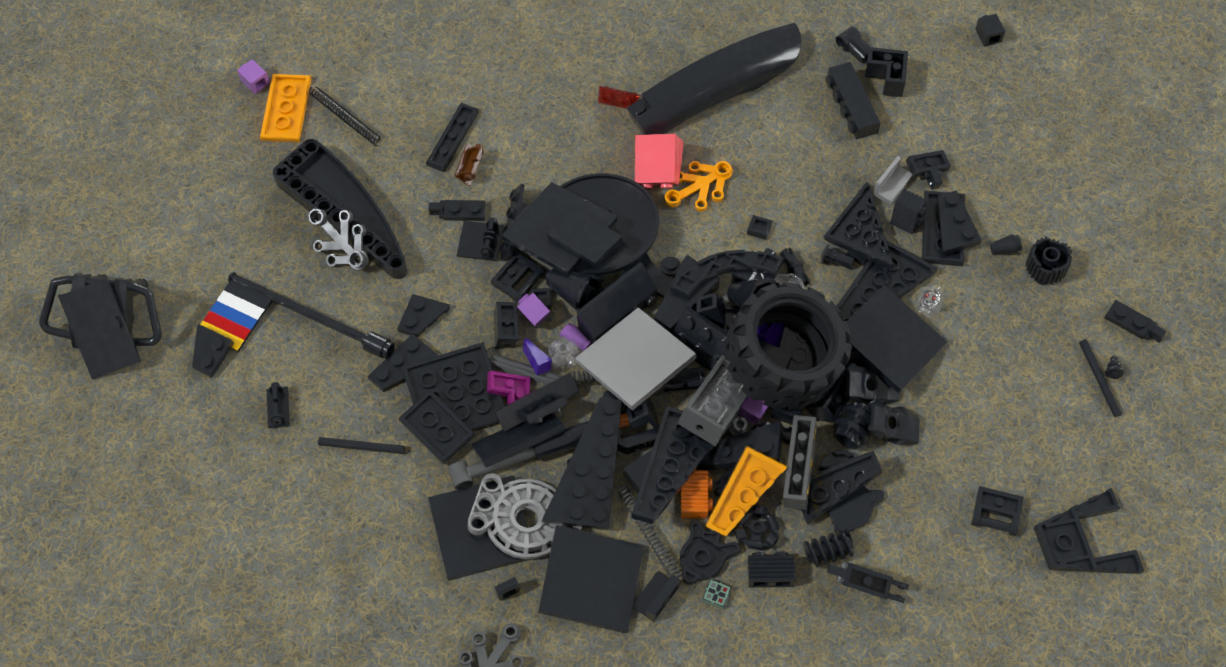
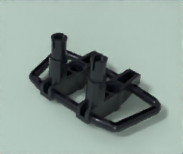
(124, 291)

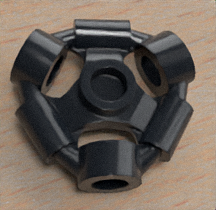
(757, 529)

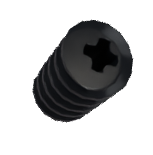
(829, 547)

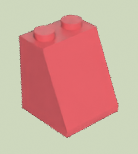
(658, 160)

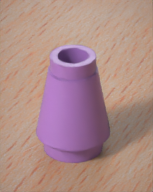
(573, 333)

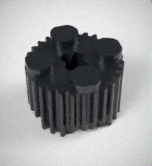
(1048, 261)

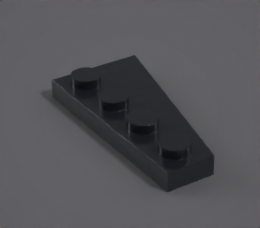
(838, 483)

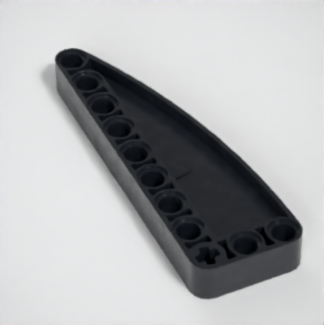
(336, 188)

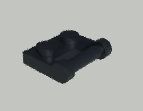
(513, 272)
(999, 504)

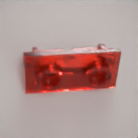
(616, 97)

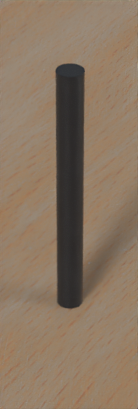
(1100, 378)
(361, 445)

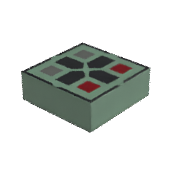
(716, 594)

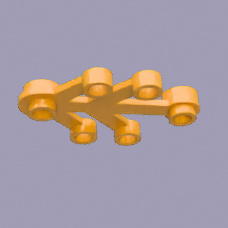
(701, 183)

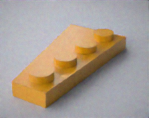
(747, 483)

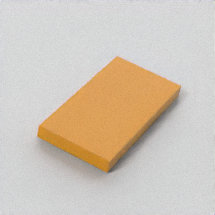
(285, 108)

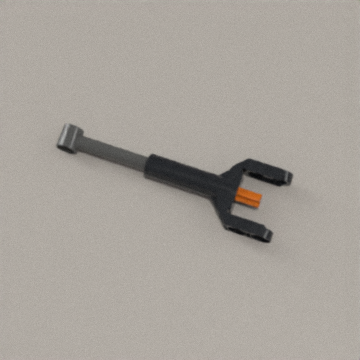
(567, 440)

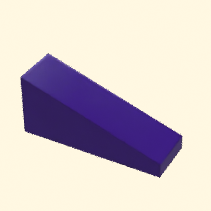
(539, 360)

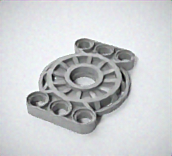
(505, 506)

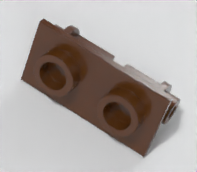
(469, 163)

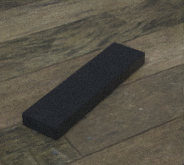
(452, 137)

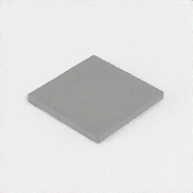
(635, 358)

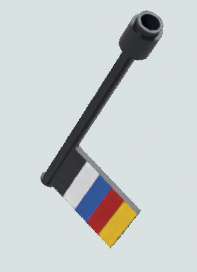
(245, 303)

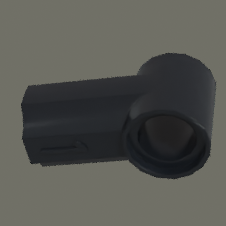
(852, 41)

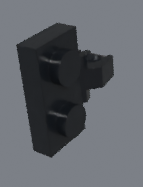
(929, 166)

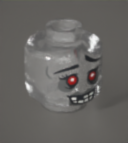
(929, 301)

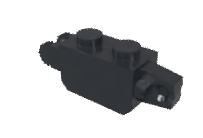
(867, 580)

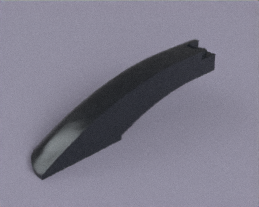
(716, 78)

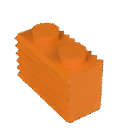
(695, 496)

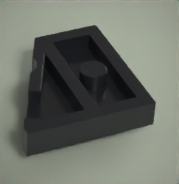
(210, 350)

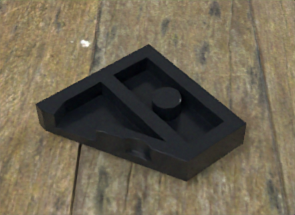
(420, 314)

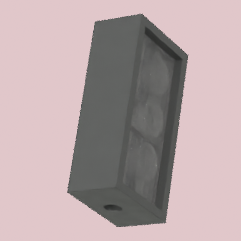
(714, 404)

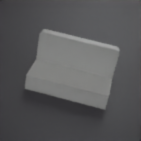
(892, 182)

